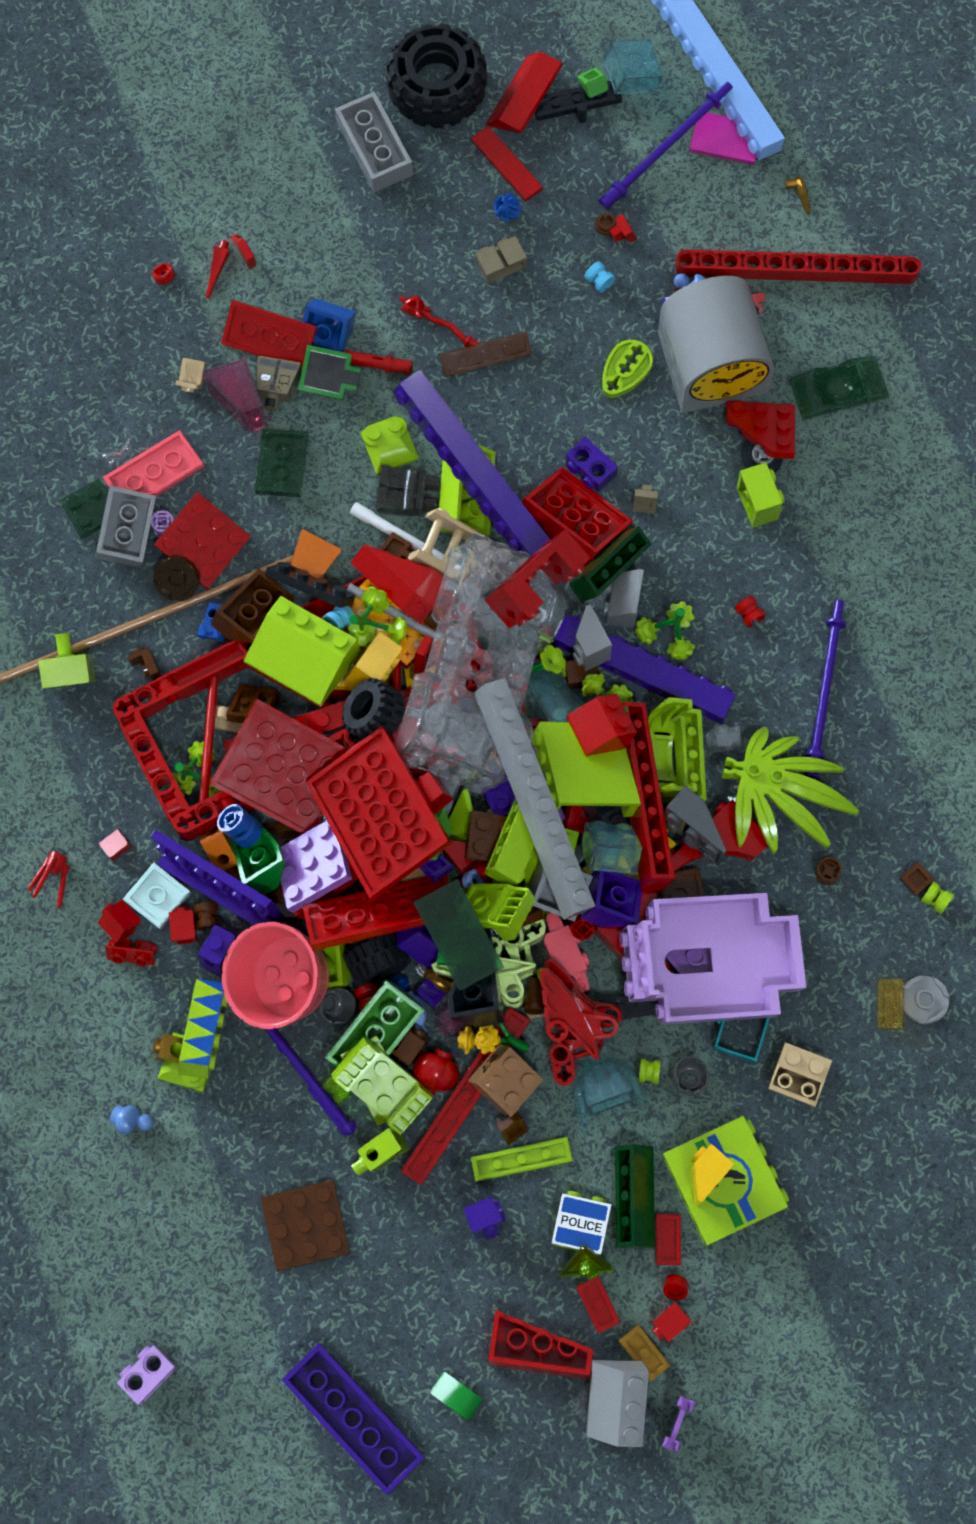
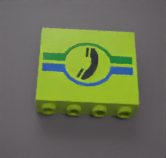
(743, 1194)

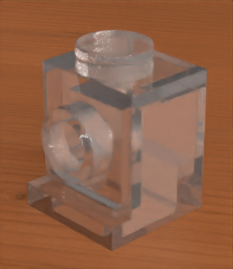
(724, 738)

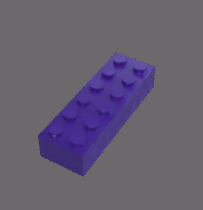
(353, 1418)

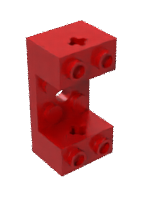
(558, 558)

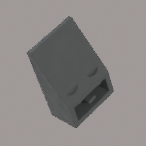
(692, 821)

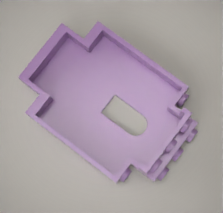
(749, 955)

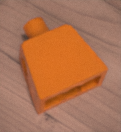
(314, 554)
(217, 843)

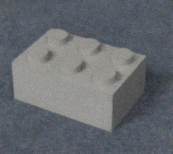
(125, 526)

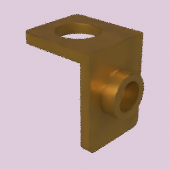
(162, 1047)

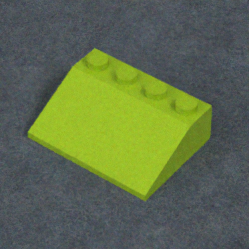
(302, 651)

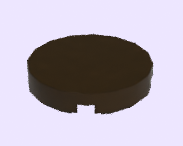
(176, 578)

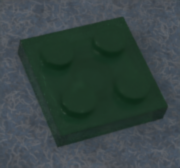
(86, 508)

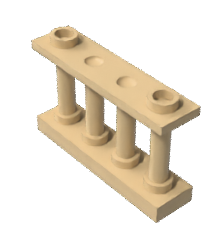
(441, 519)

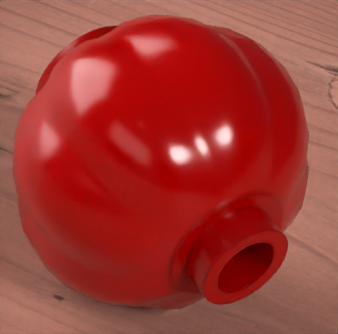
(436, 1071)

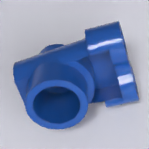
(205, 630)

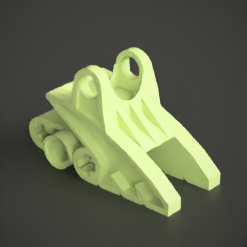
(514, 969)

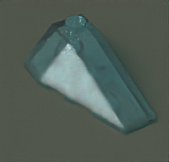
(552, 696)

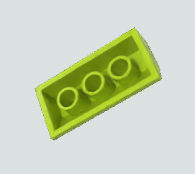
(458, 502)

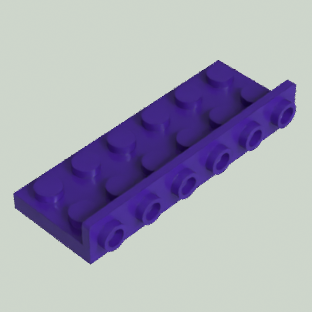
(214, 882)

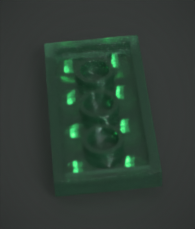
(458, 934)

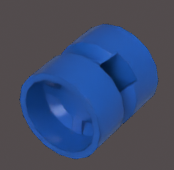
(239, 826)

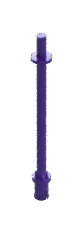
(620, 188)
(835, 625)

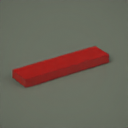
(506, 164)

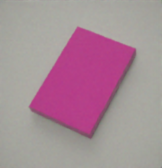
(719, 138)

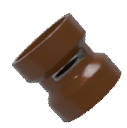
(829, 867)
(206, 915)

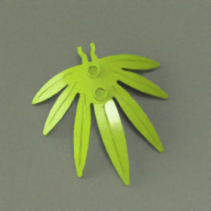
(764, 776)

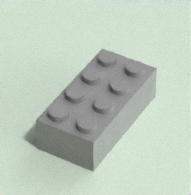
(374, 142)

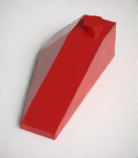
(405, 582)

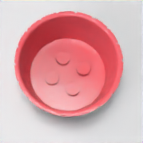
(274, 976)

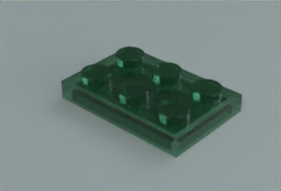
(281, 462)

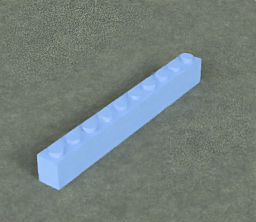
(717, 68)

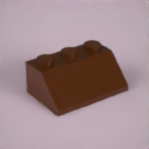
(247, 608)

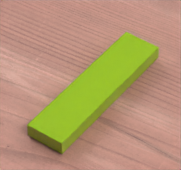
(521, 1159)

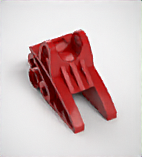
(576, 1017)

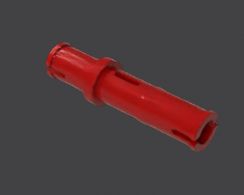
(387, 363)

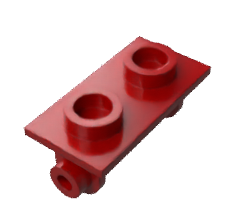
(122, 952)

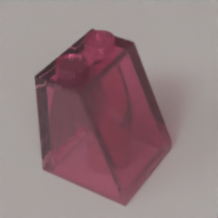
(236, 392)

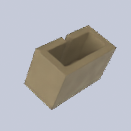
(501, 260)

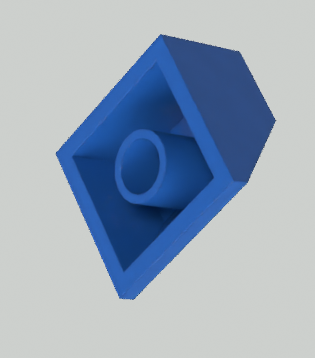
(333, 324)

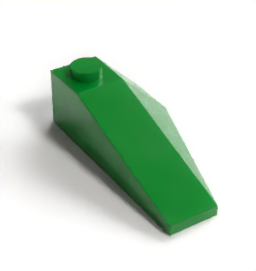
(261, 863)

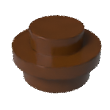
(605, 223)

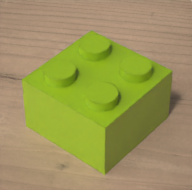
(759, 494)

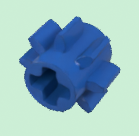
(507, 207)

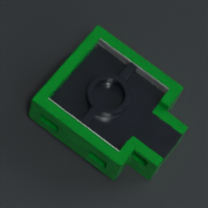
(328, 373)

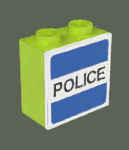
(581, 1222)

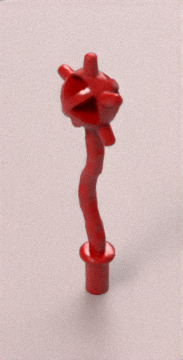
(415, 307)

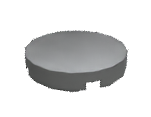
(918, 1000)

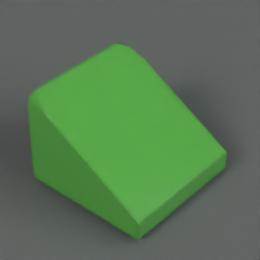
(593, 82)

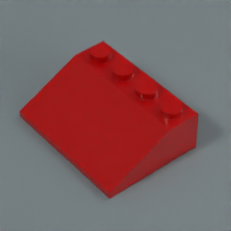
(562, 506)

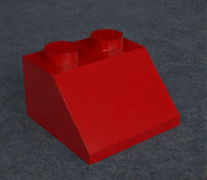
(602, 725)

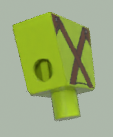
(389, 1148)

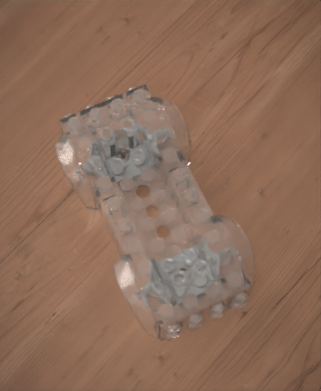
(442, 719)

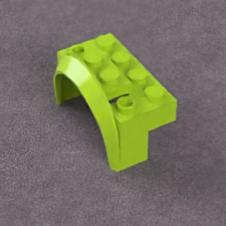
(685, 728)

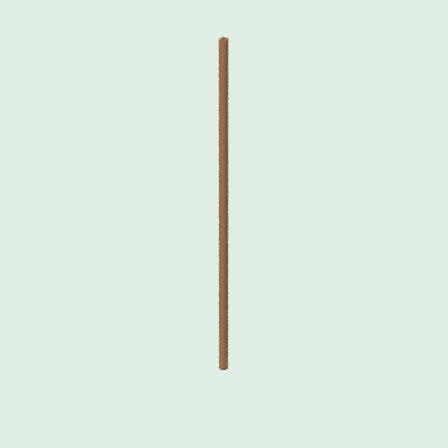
(139, 622)

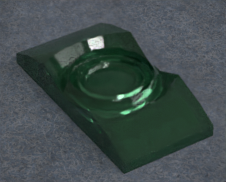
(838, 387)

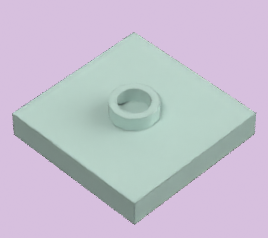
(156, 895)

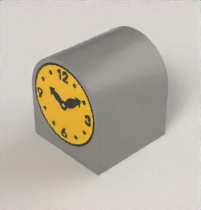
(714, 343)

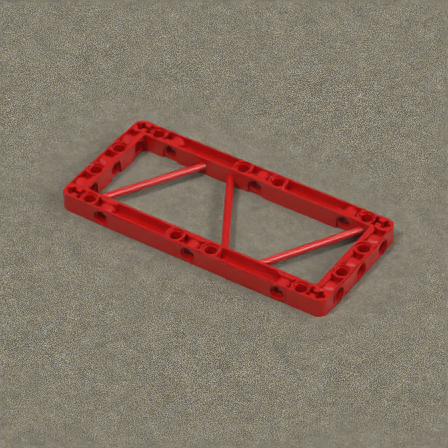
(183, 683)

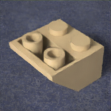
(799, 1074)

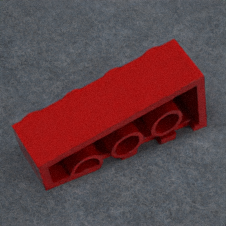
(536, 1350)

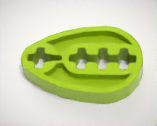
(637, 372)

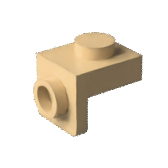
(191, 375)

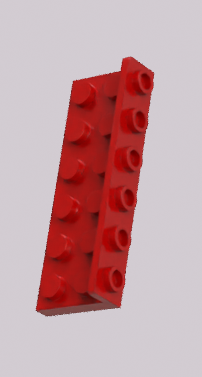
(360, 918)

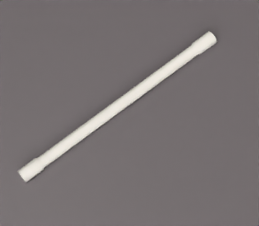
(369, 517)

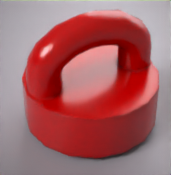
(675, 1287)

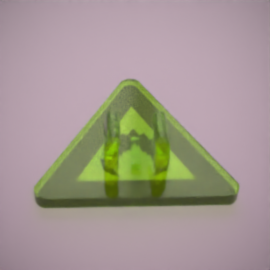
(585, 1263)

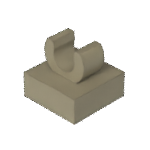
(645, 500)

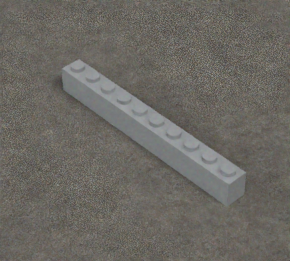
(534, 799)

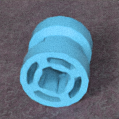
(599, 276)
(339, 617)

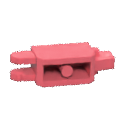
(564, 949)

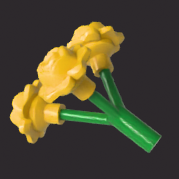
(487, 1039)

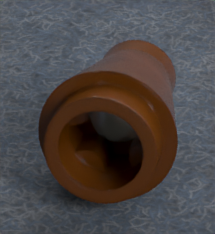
(533, 997)

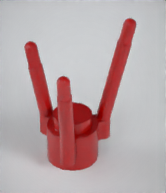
(53, 864)

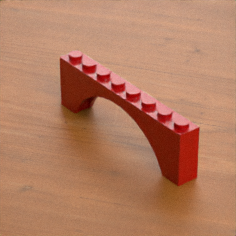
(725, 824)

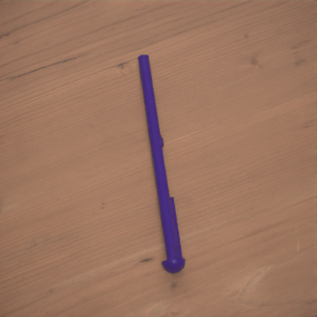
(346, 1128)

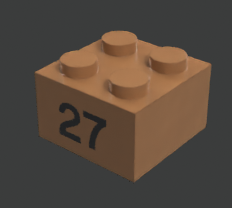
(505, 1080)

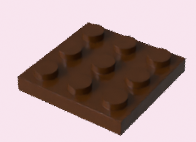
(305, 1225)

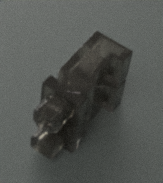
(405, 492)

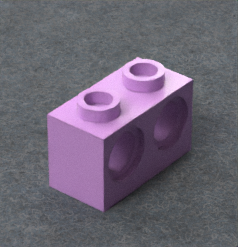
(150, 1378)

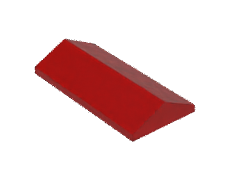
(525, 92)

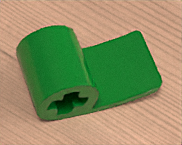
(456, 1396)

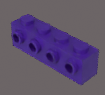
(485, 1218)

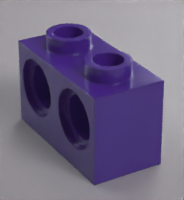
(595, 462)

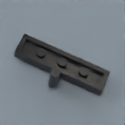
(576, 102)
(310, 585)
(628, 1009)

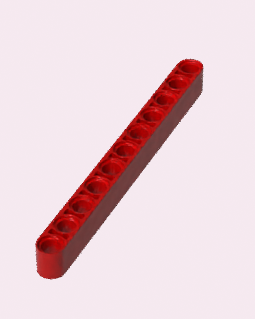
(807, 262)

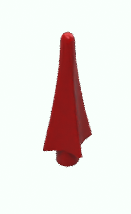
(220, 256)

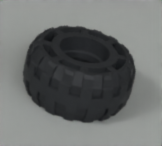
(442, 101)

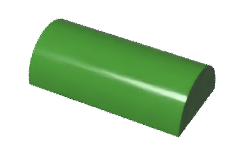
(386, 1015)

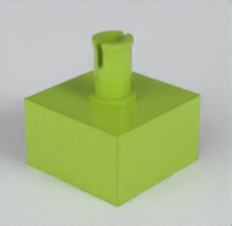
(66, 667)

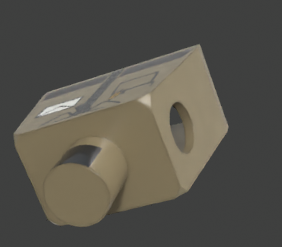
(276, 380)

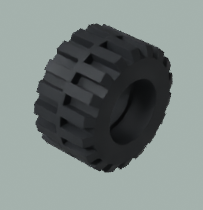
(373, 706)
(376, 960)

